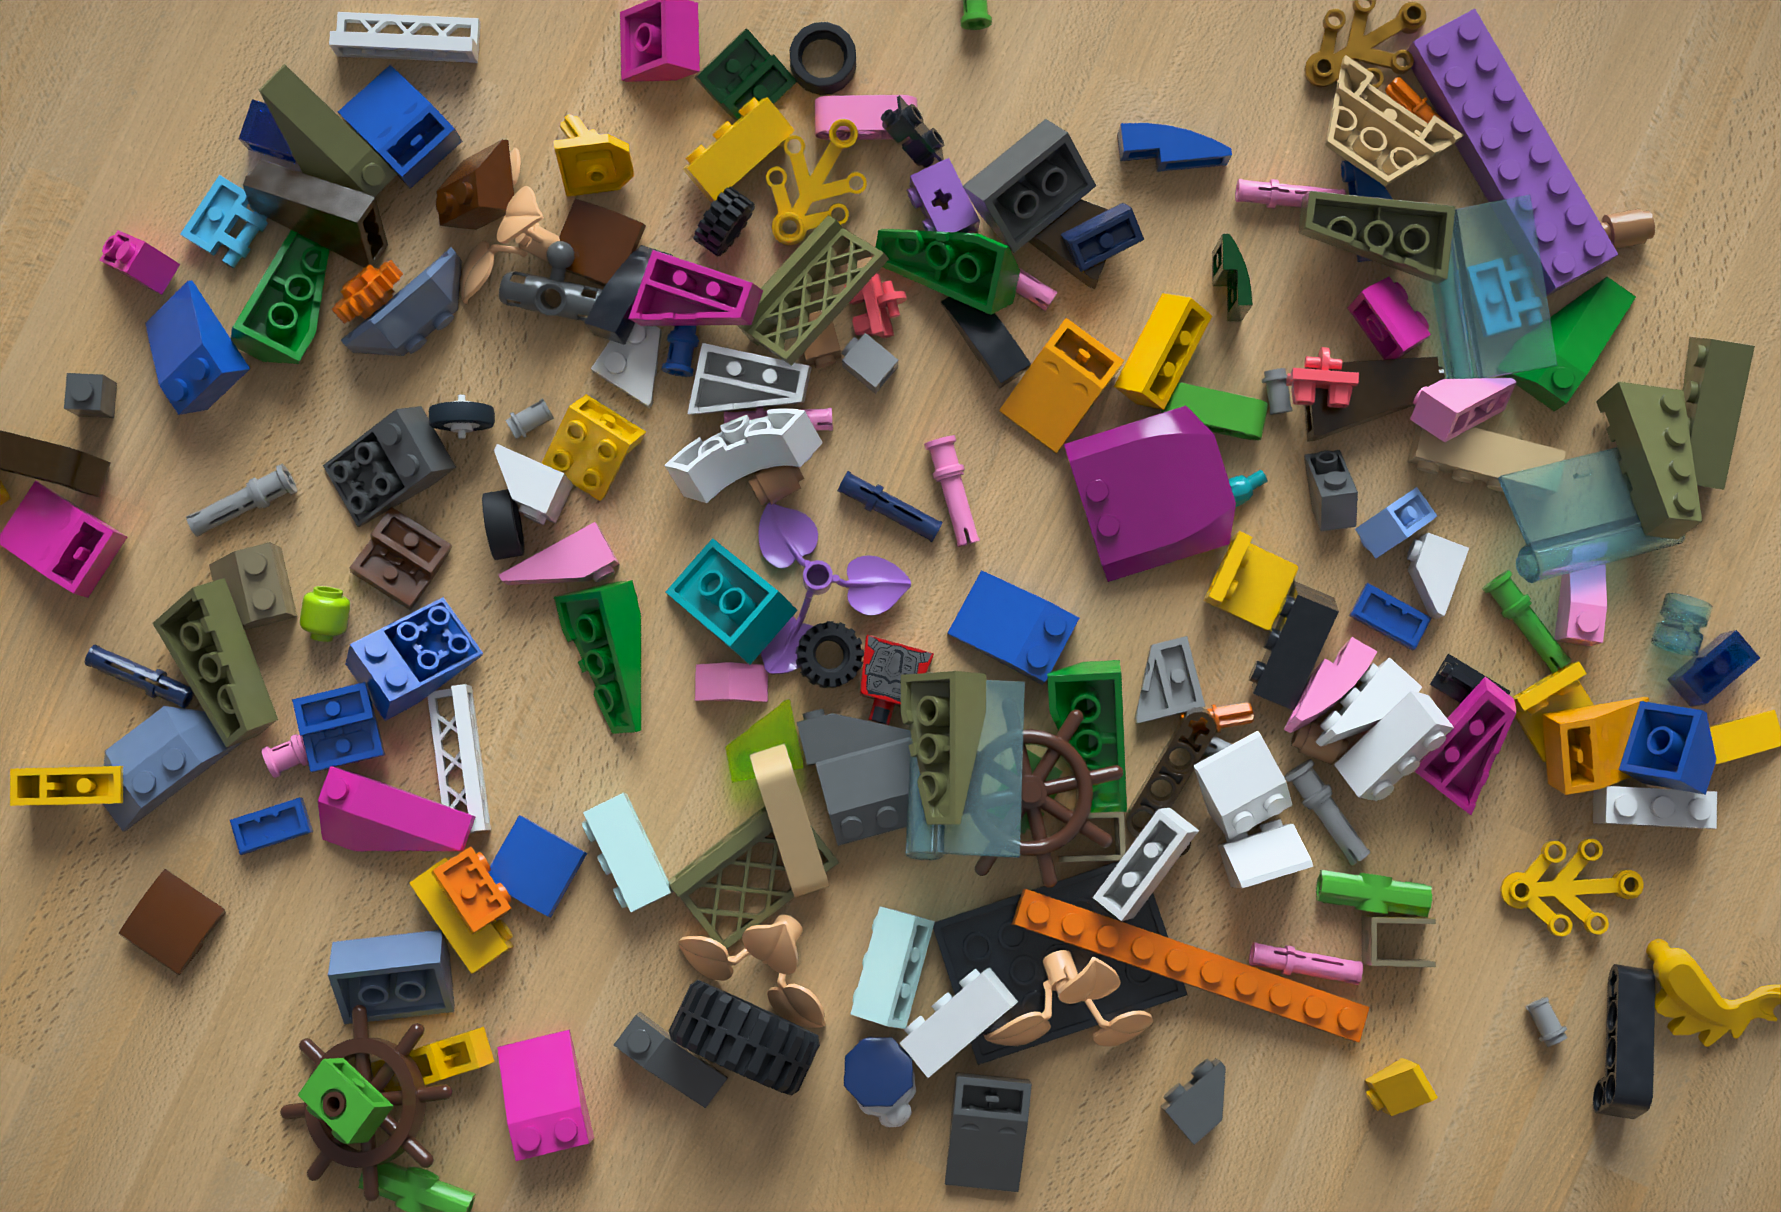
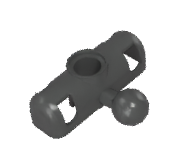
(532, 292)

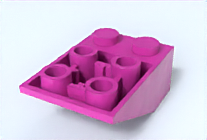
(61, 540)

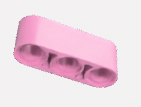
(862, 110)

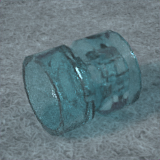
(1682, 624)

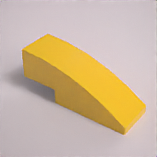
(446, 1057)

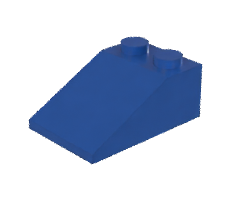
(192, 352)
(1013, 626)

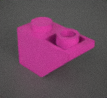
(139, 261)

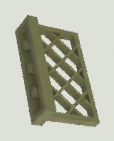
(799, 279)
(726, 853)

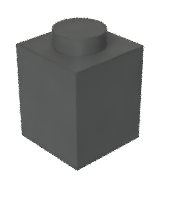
(90, 395)

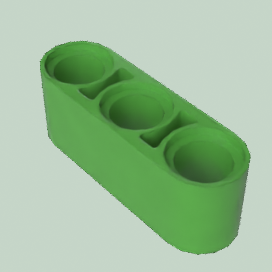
(1221, 410)

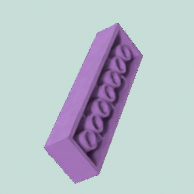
(1509, 145)

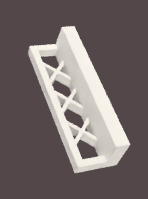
(406, 45)
(469, 754)

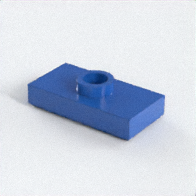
(1390, 616)
(271, 826)

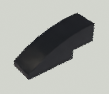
(613, 306)
(988, 341)

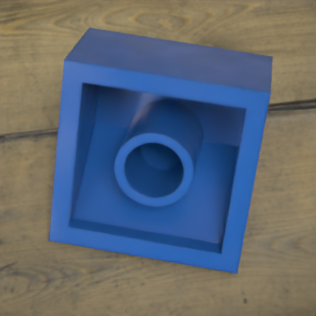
(1670, 748)

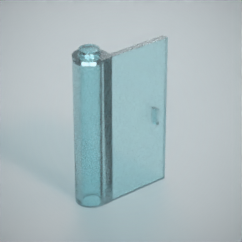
(1495, 296)
(1576, 516)
(994, 794)

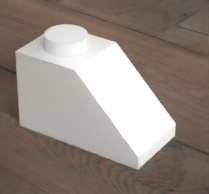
(1435, 570)

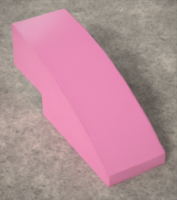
(1330, 683)

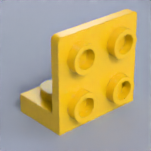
(592, 445)
(1251, 582)
(1551, 694)

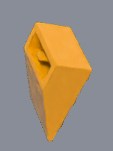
(1061, 385)
(1588, 745)

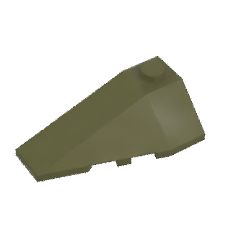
(320, 138)
(945, 728)

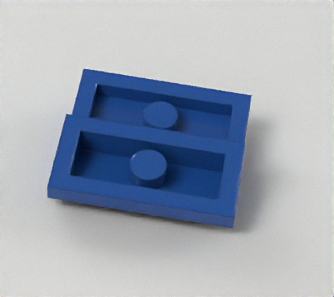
(338, 727)
(536, 865)

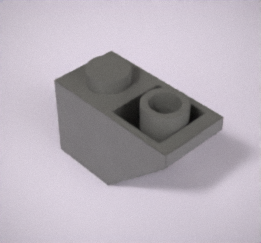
(1331, 490)
(1199, 1103)

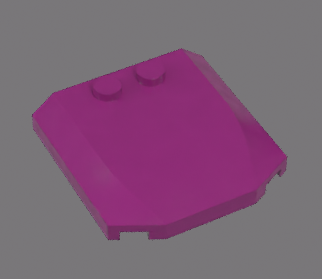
(1153, 491)

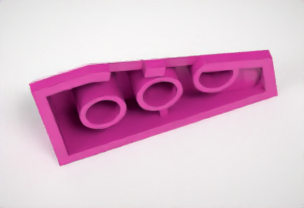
(380, 817)

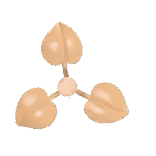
(518, 223)
(775, 947)
(1090, 984)

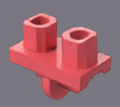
(881, 305)
(1307, 380)

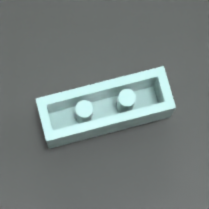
(626, 853)
(892, 968)

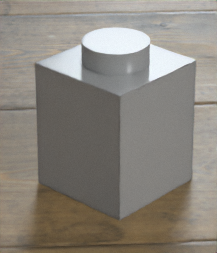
(869, 362)

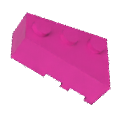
(692, 295)
(1466, 756)

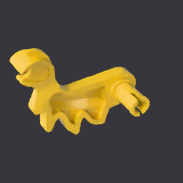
(1696, 1004)

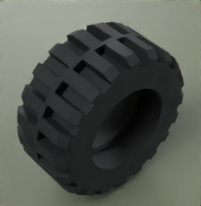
(744, 1038)

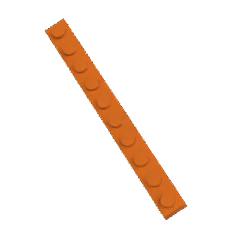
(1190, 965)

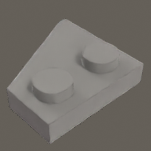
(1169, 682)

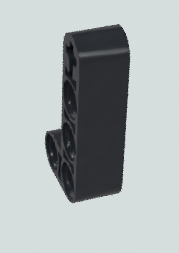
(1629, 1044)

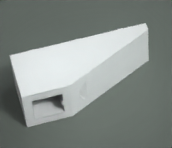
(1364, 707)

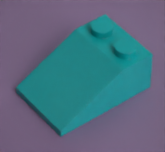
(731, 601)

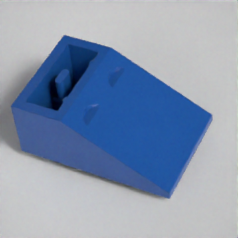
(401, 126)
(412, 657)

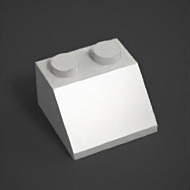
(533, 485)
(1242, 785)
(1264, 854)

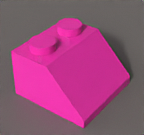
(659, 41)
(1389, 319)

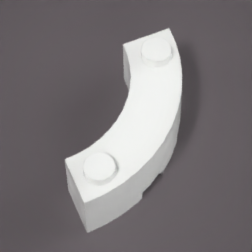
(742, 448)

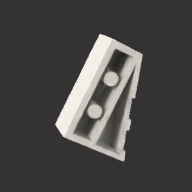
(744, 380)

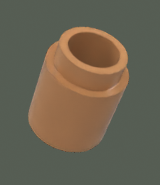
(1629, 227)
(775, 483)
(1305, 739)

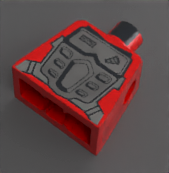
(882, 673)

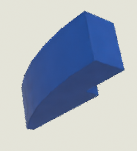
(1170, 146)

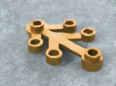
(1360, 46)

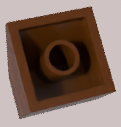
(477, 189)

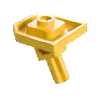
(590, 160)

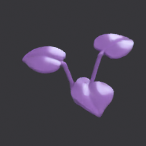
(872, 582)

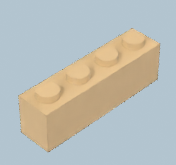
(1478, 455)

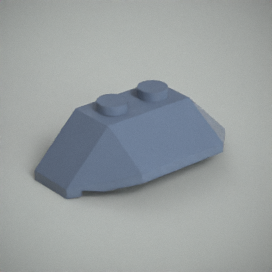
(412, 312)
(161, 760)

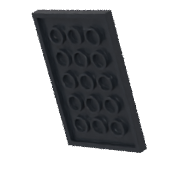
(1016, 956)

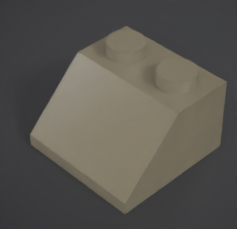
(257, 584)

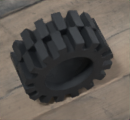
(724, 221)
(851, 654)

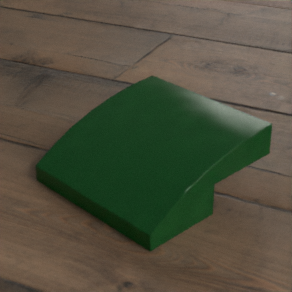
(744, 72)
(1231, 271)

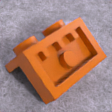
(472, 889)

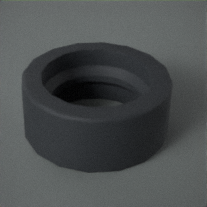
(823, 31)
(502, 525)

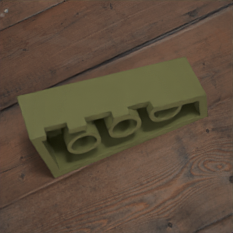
(1388, 231)
(1714, 399)
(1655, 455)
(218, 661)

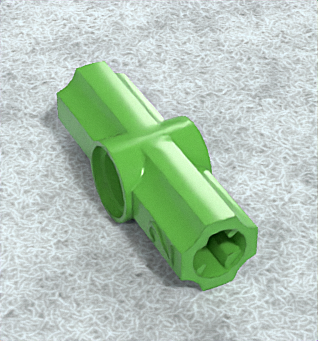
(1374, 893)
(420, 1190)

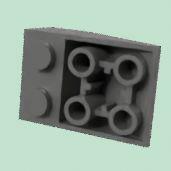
(389, 464)
(987, 1131)

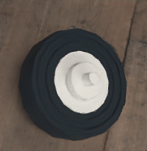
(461, 416)

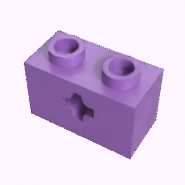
(942, 183)

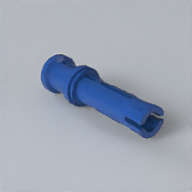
(681, 350)

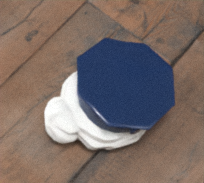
(881, 1079)

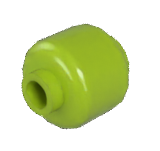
(324, 613)

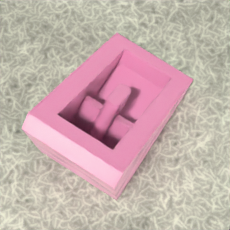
(731, 682)

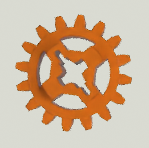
(367, 291)

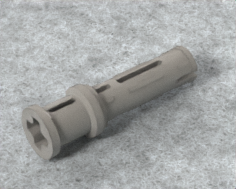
(256, 494)
(1318, 797)

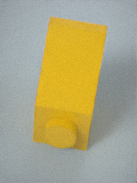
(1399, 1088)

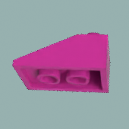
(544, 1095)

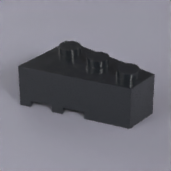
(1294, 645)

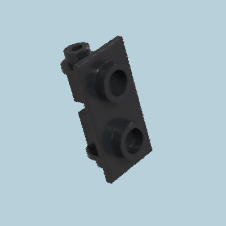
(923, 142)
(1458, 679)

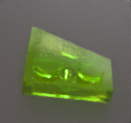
(772, 730)

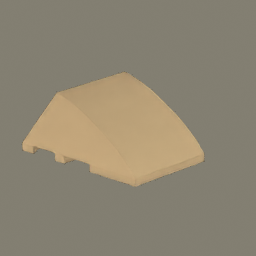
(1378, 131)

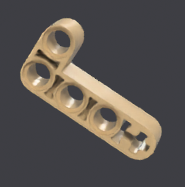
(789, 820)

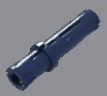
(889, 506)
(103, 659)

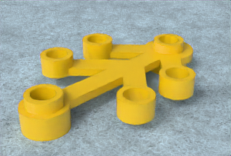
(812, 187)
(1565, 888)

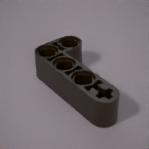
(53, 463)
(1167, 771)

